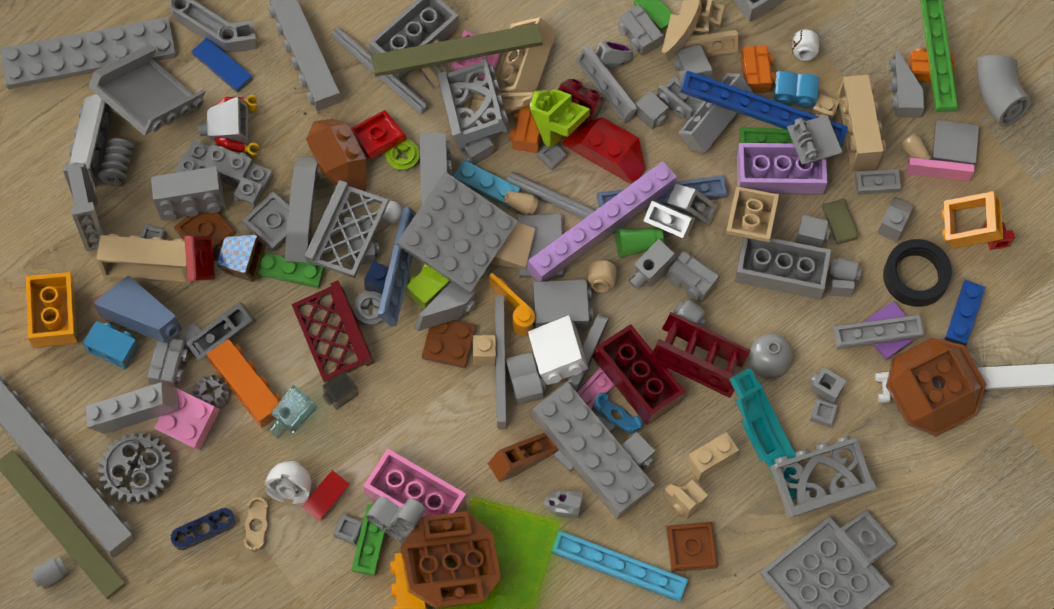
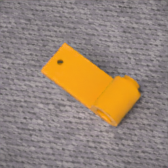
(523, 315)

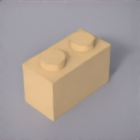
(712, 456)

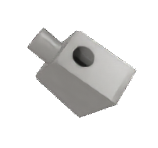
(658, 259)

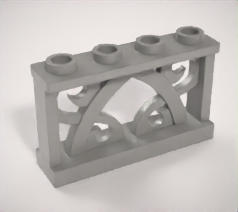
(452, 85)
(84, 200)
(803, 500)

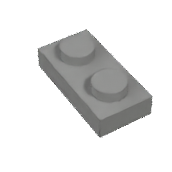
(877, 181)

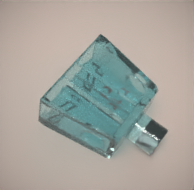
(297, 406)

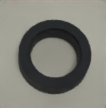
(925, 249)

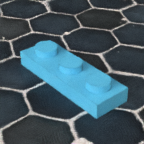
(484, 182)

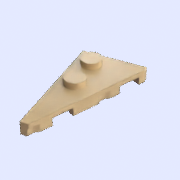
(512, 102)

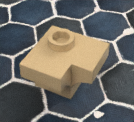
(711, 15)
(685, 499)

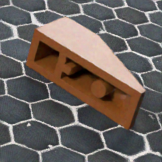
(521, 456)

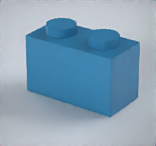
(111, 344)

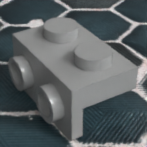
(681, 103)

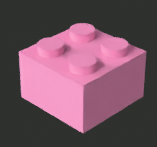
(191, 422)

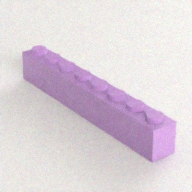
(601, 223)

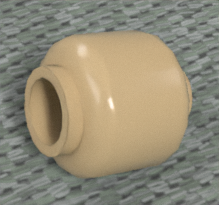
(601, 275)

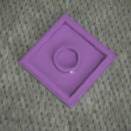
(888, 312)

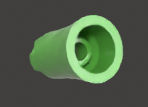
(636, 240)

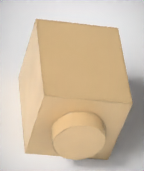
(484, 350)

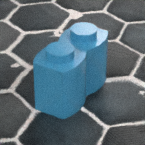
(796, 89)

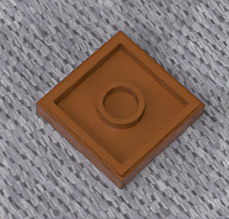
(206, 225)
(691, 547)

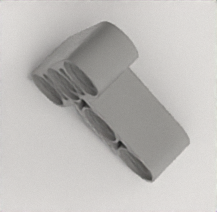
(396, 520)

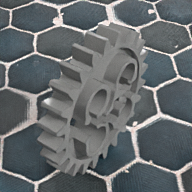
(116, 461)

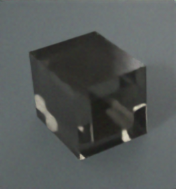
(339, 390)

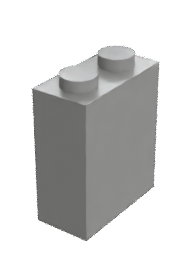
(562, 298)

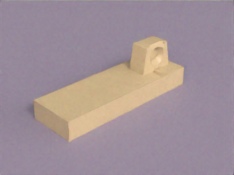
(715, 43)

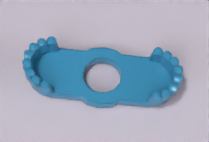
(605, 407)

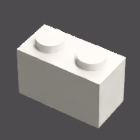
(669, 219)

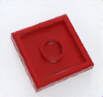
(378, 134)
(199, 258)

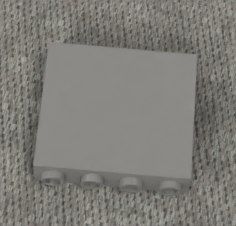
(144, 91)

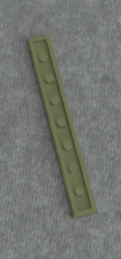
(456, 50)
(60, 525)

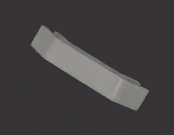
(215, 28)
(301, 208)

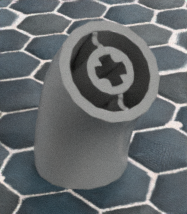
(1002, 88)

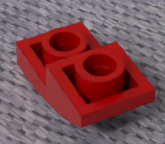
(325, 495)

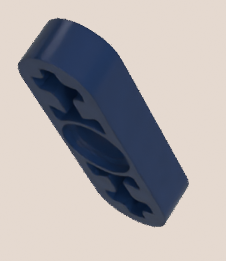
(190, 542)

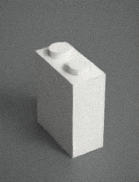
(558, 350)

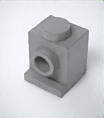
(834, 382)

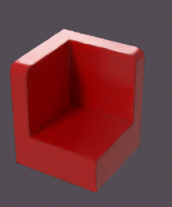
(1008, 238)

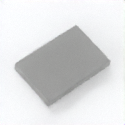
(547, 230)

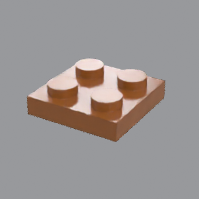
(449, 343)

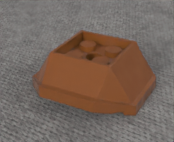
(922, 403)
(456, 539)

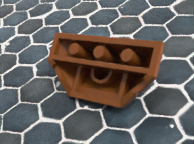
(338, 152)

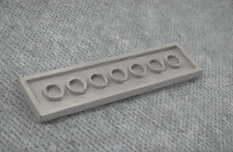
(83, 52)

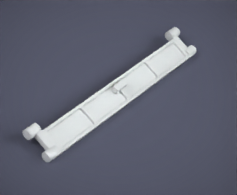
(996, 378)

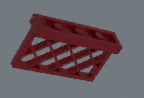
(349, 322)

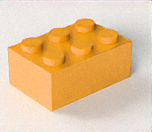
(51, 310)

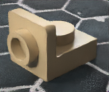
(825, 106)

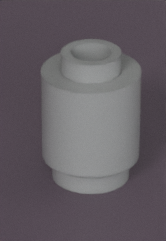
(844, 270)
(49, 572)

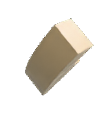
(681, 28)

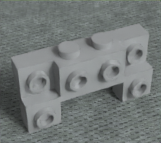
(232, 168)

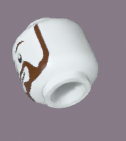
(805, 45)

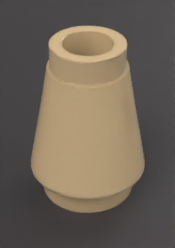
(915, 147)
(522, 202)

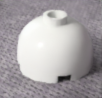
(288, 481)

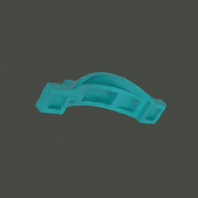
(762, 424)

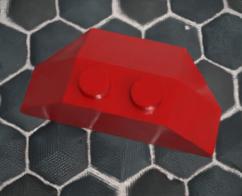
(608, 148)

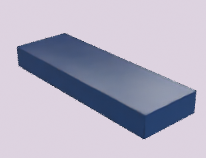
(221, 65)

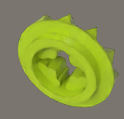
(412, 155)

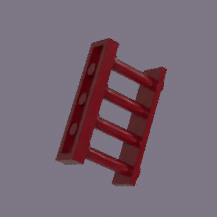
(693, 367)

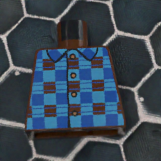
(240, 256)

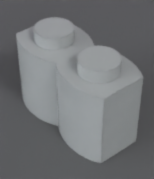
(524, 378)

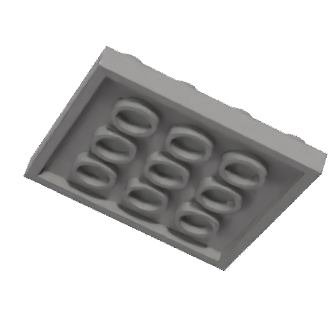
(457, 232)
(823, 574)

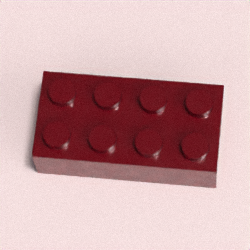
(641, 381)

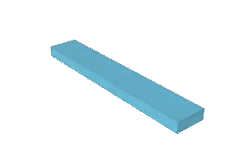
(619, 566)

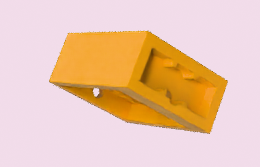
(994, 220)

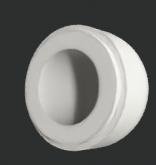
(393, 212)

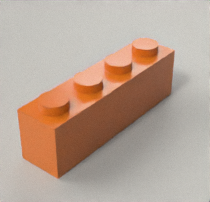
(244, 382)

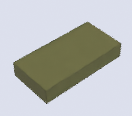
(839, 221)

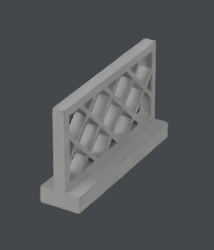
(331, 219)

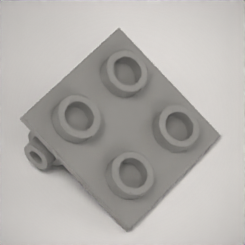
(814, 139)

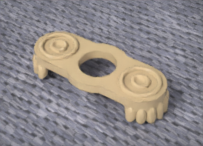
(256, 510)

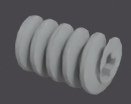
(115, 161)

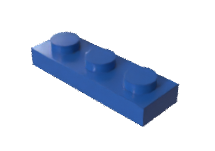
(964, 313)

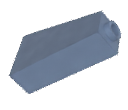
(138, 310)

